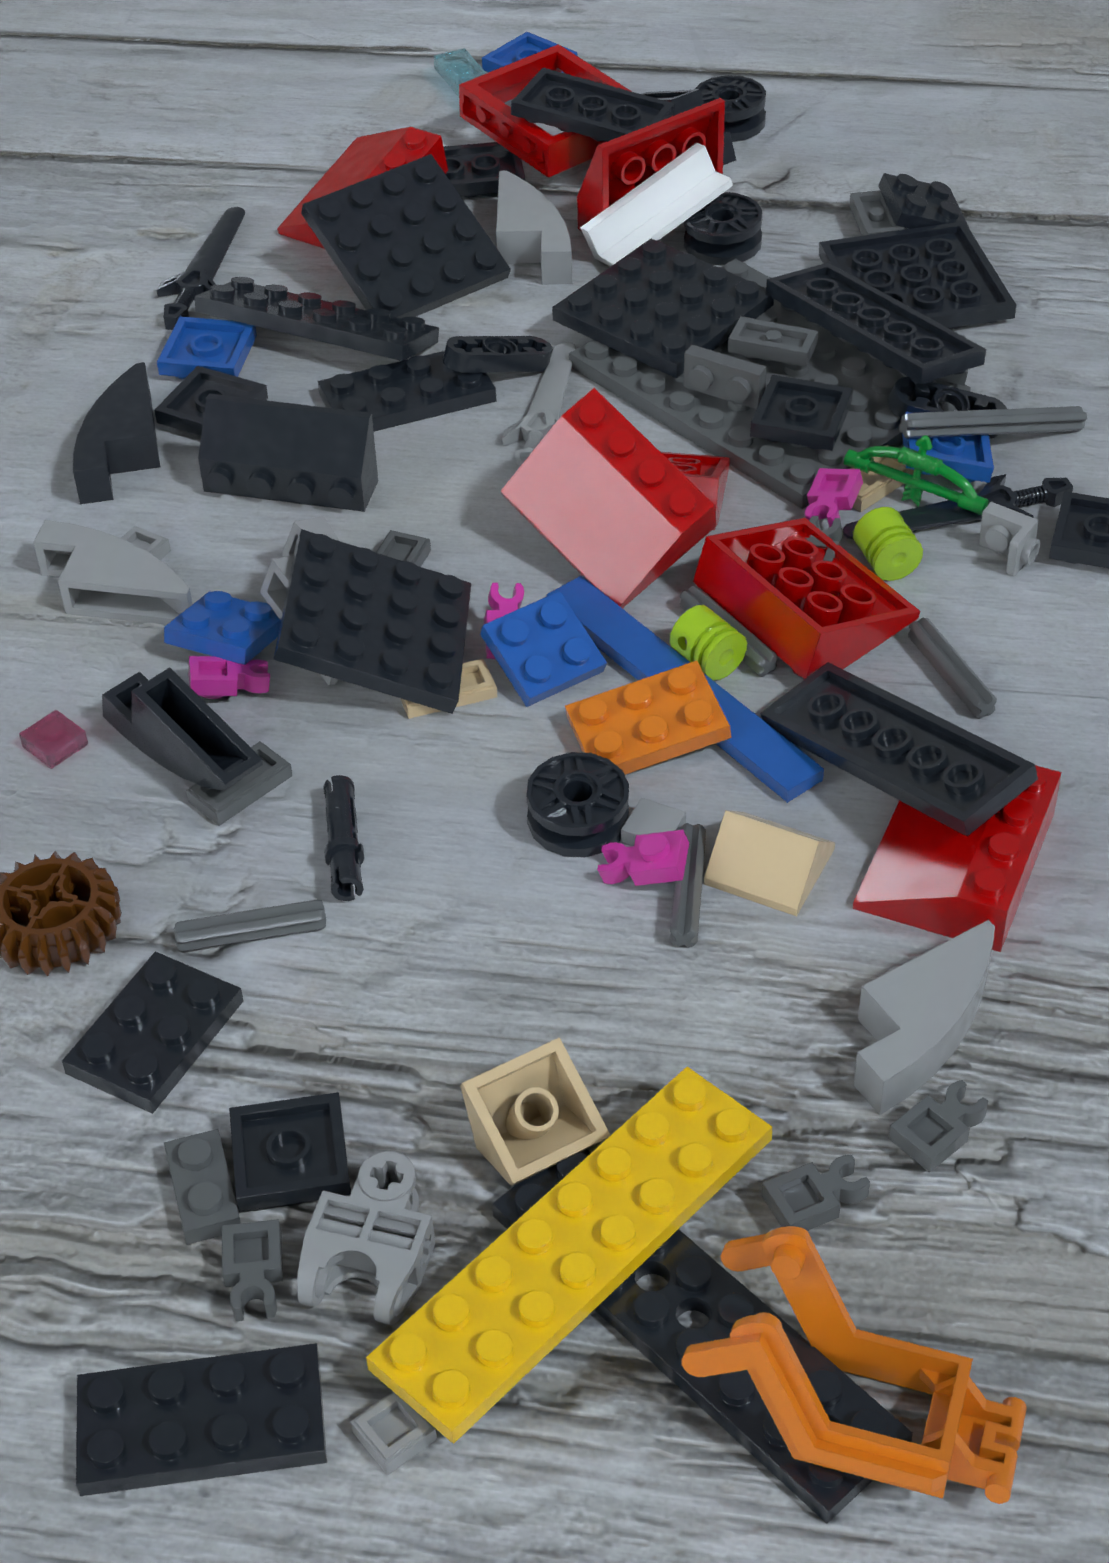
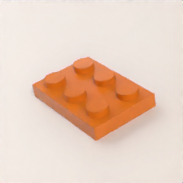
(650, 719)

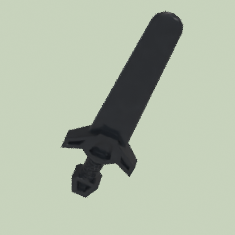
(202, 269)
(949, 513)

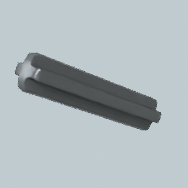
(758, 655)
(952, 668)
(688, 891)
(250, 925)

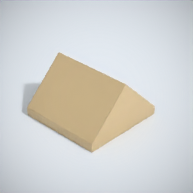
(766, 861)
(532, 1112)

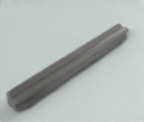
(992, 422)

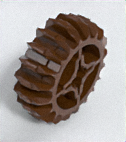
(65, 911)

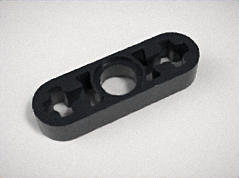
(497, 354)
(936, 393)

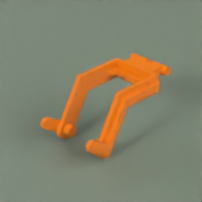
(964, 1432)

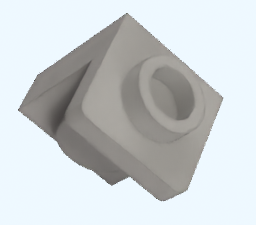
(1010, 535)

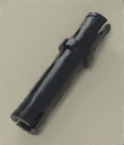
(343, 849)

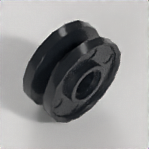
(743, 104)
(725, 230)
(577, 804)

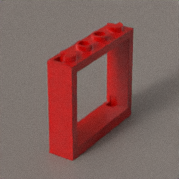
(484, 107)

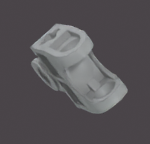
(369, 1237)

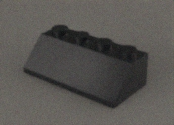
(288, 452)

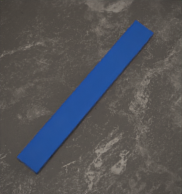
(644, 654)

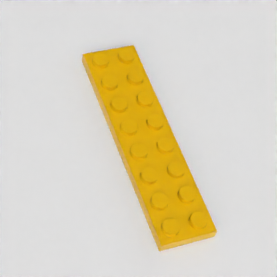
(567, 1253)

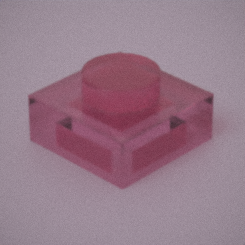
(53, 739)

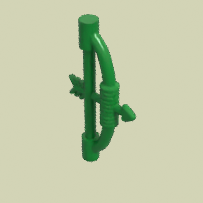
(914, 483)

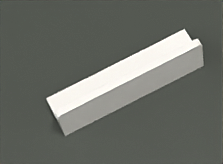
(655, 206)

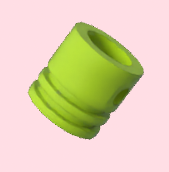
(888, 543)
(709, 641)

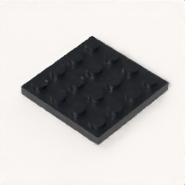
(406, 240)
(928, 269)
(660, 305)
(374, 621)

